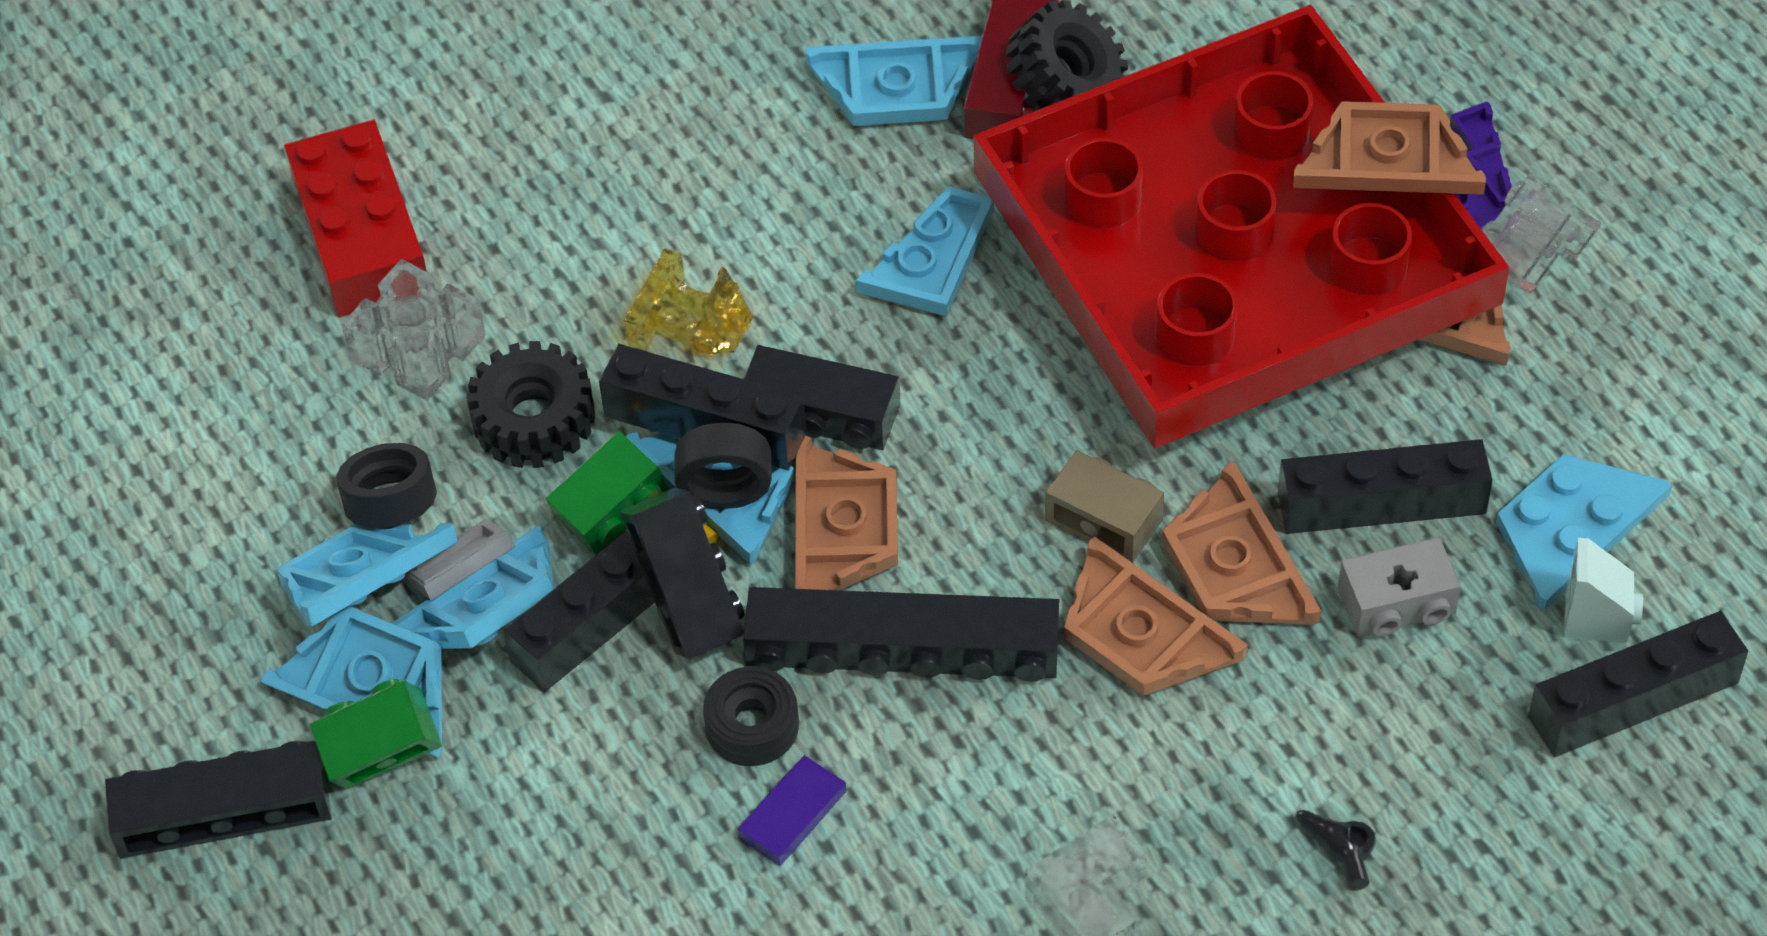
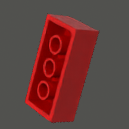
(353, 211)

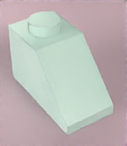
(1600, 596)

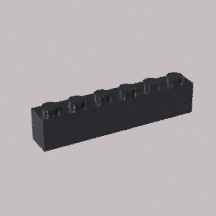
(902, 633)

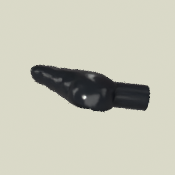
(1344, 842)

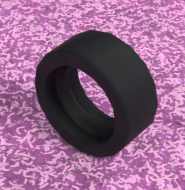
(723, 444)
(391, 504)

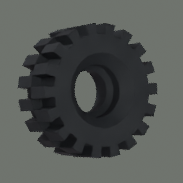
(1076, 40)
(528, 376)

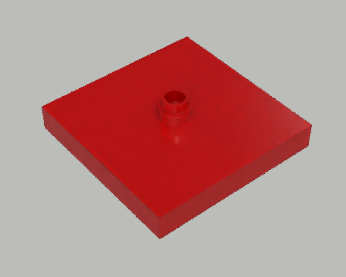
(1192, 256)

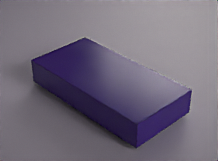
(792, 810)

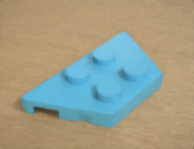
(895, 78)
(1570, 503)
(742, 527)
(355, 564)
(488, 598)
(356, 655)

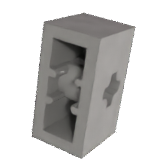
(1399, 588)

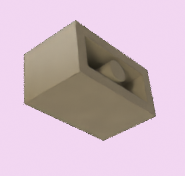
(1104, 503)

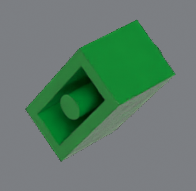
(601, 488)
(375, 733)

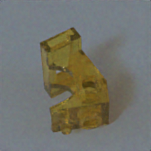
(667, 300)

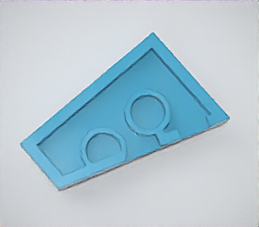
(933, 256)

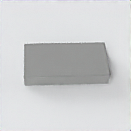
(472, 552)

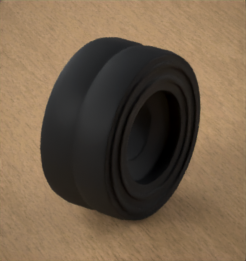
(745, 689)

